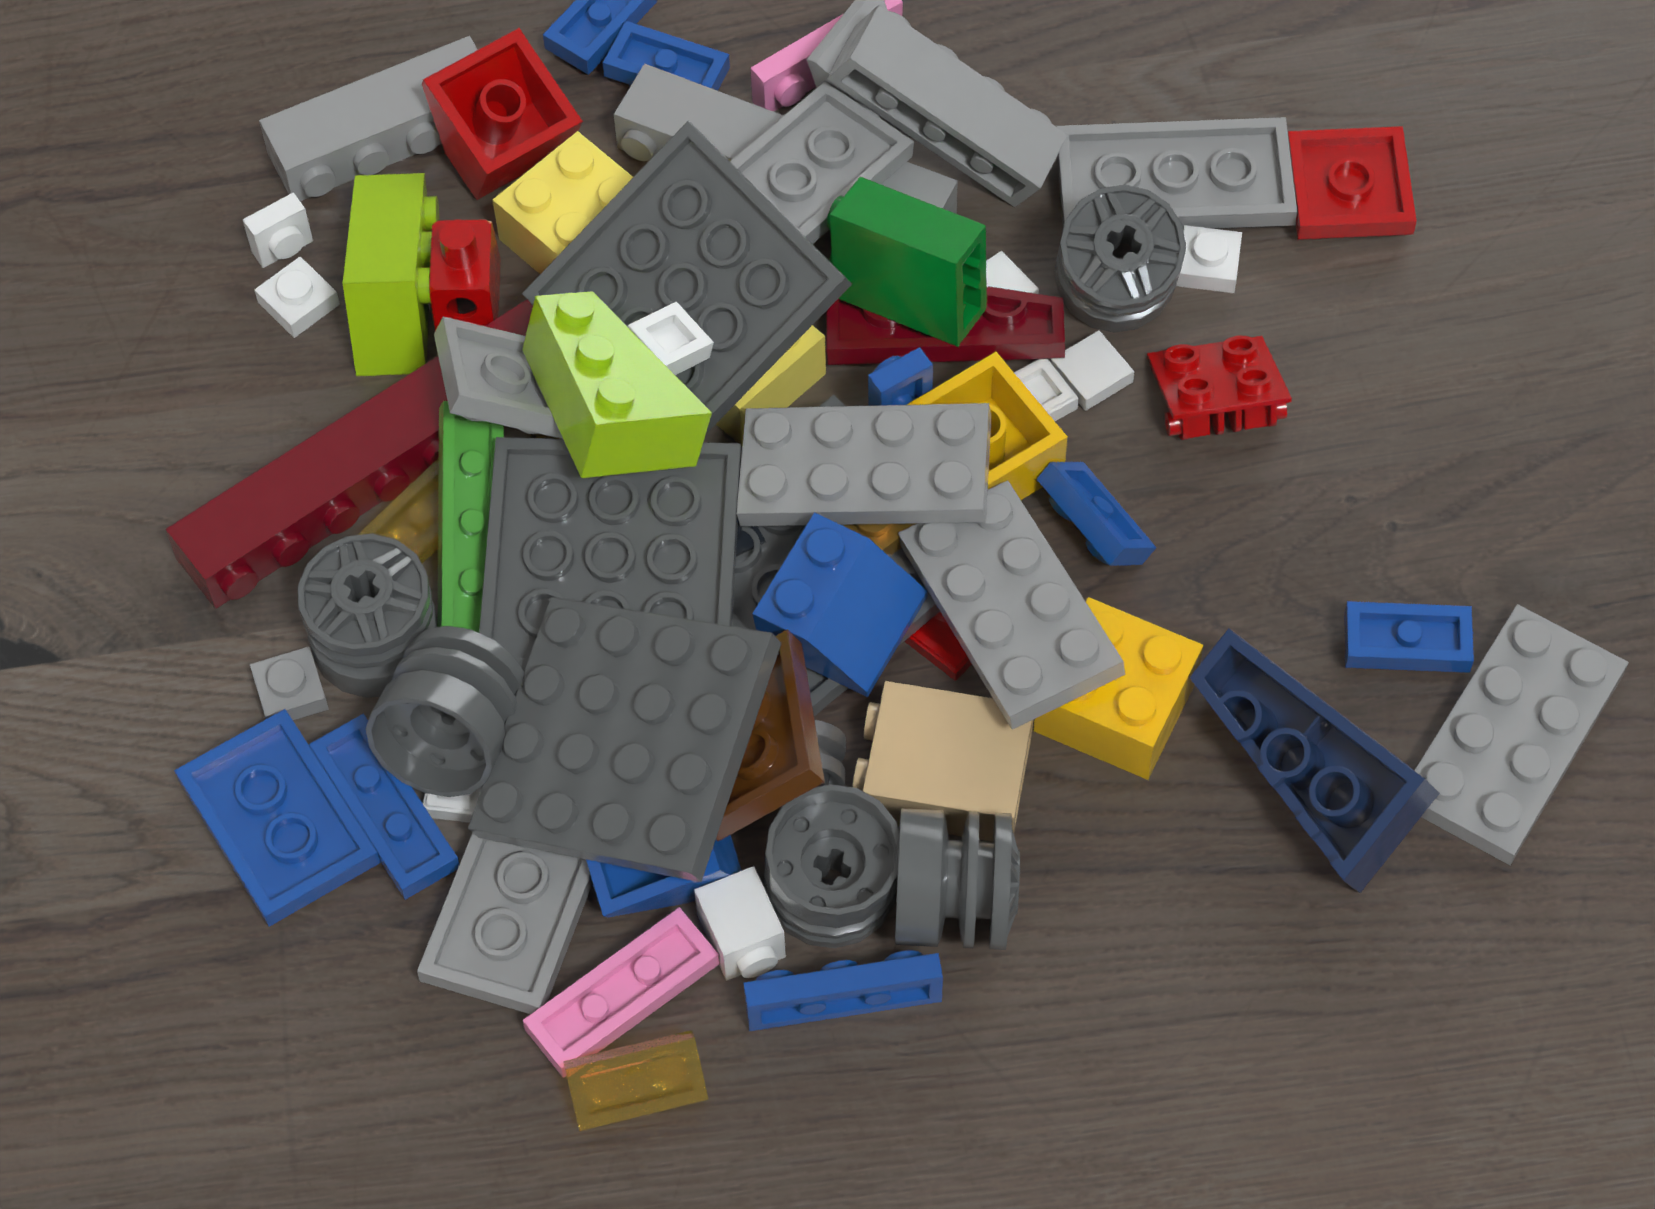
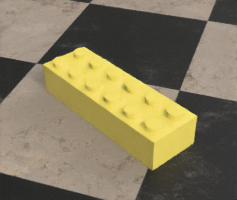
(564, 194)

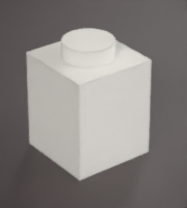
(741, 924)

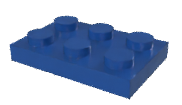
(277, 817)

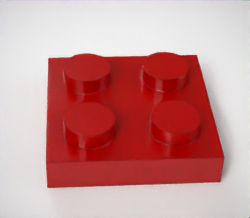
(1351, 183)

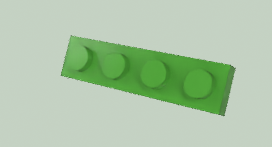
(463, 515)

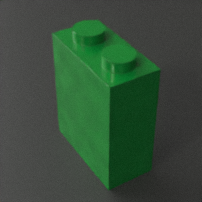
(909, 260)

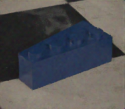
(1326, 769)

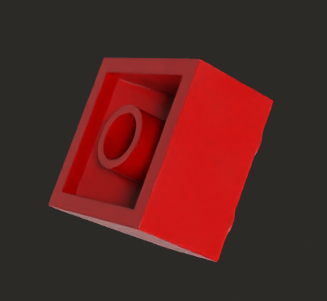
(498, 112)

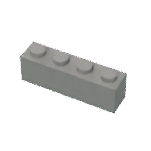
(947, 106)
(358, 125)

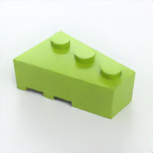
(389, 272)
(609, 390)

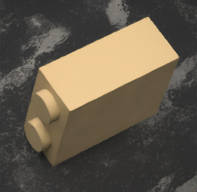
(943, 755)

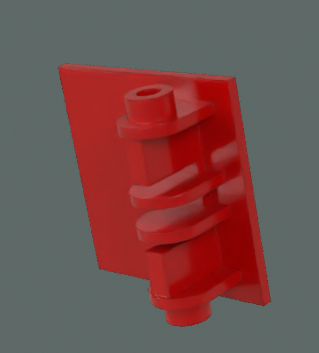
(1217, 379)

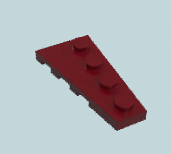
(1012, 325)

